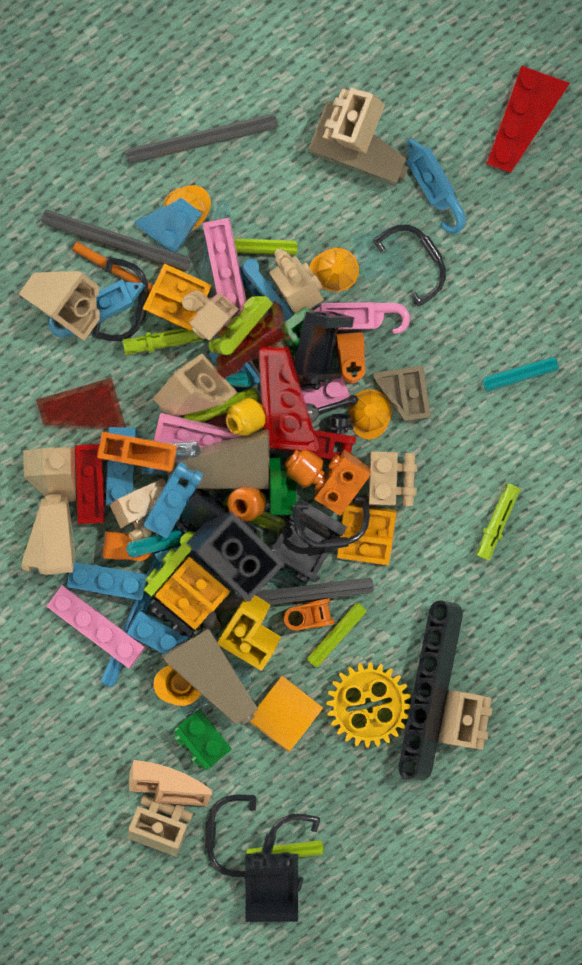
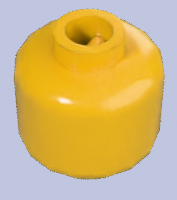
(245, 417)

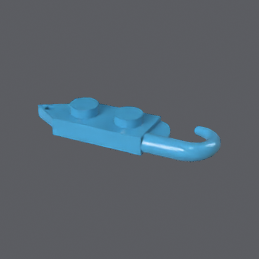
(434, 183)
(109, 302)

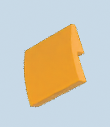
(168, 294)
(376, 542)
(192, 593)
(285, 713)

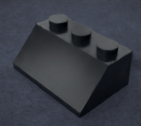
(204, 508)
(235, 554)

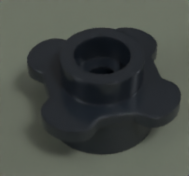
(340, 423)

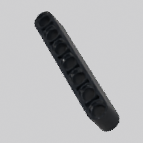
(428, 677)

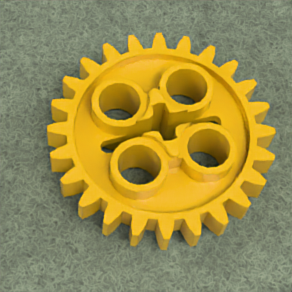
(373, 728)

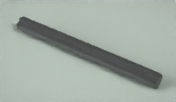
(201, 138)
(116, 240)
(304, 593)

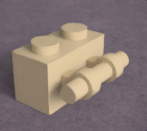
(354, 119)
(296, 282)
(211, 315)
(384, 478)
(135, 507)
(465, 720)
(157, 830)

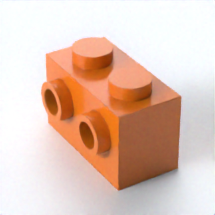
(341, 482)

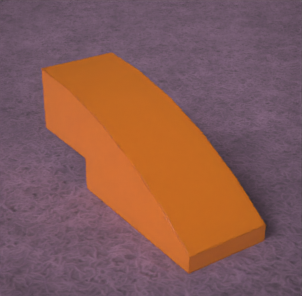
(137, 451)

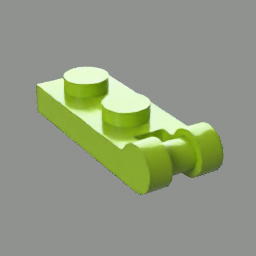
(240, 325)
(171, 562)

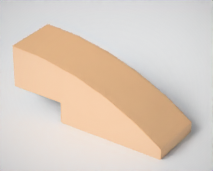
(167, 784)

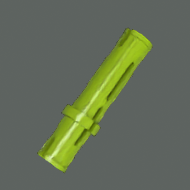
(159, 340)
(494, 530)

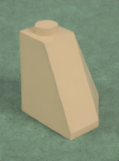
(65, 298)
(194, 389)
(52, 471)
(51, 538)

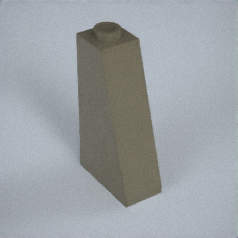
(379, 161)
(232, 463)
(210, 673)

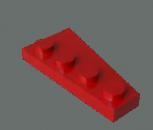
(526, 111)
(284, 402)

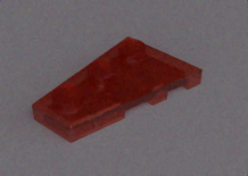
(264, 333)
(83, 406)

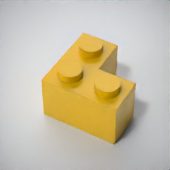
(247, 637)

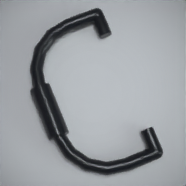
(430, 248)
(140, 313)
(335, 542)
(210, 831)
(271, 837)

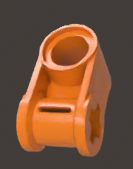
(350, 351)
(115, 547)
(311, 615)

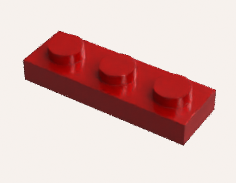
(89, 484)

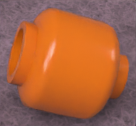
(304, 467)
(247, 503)

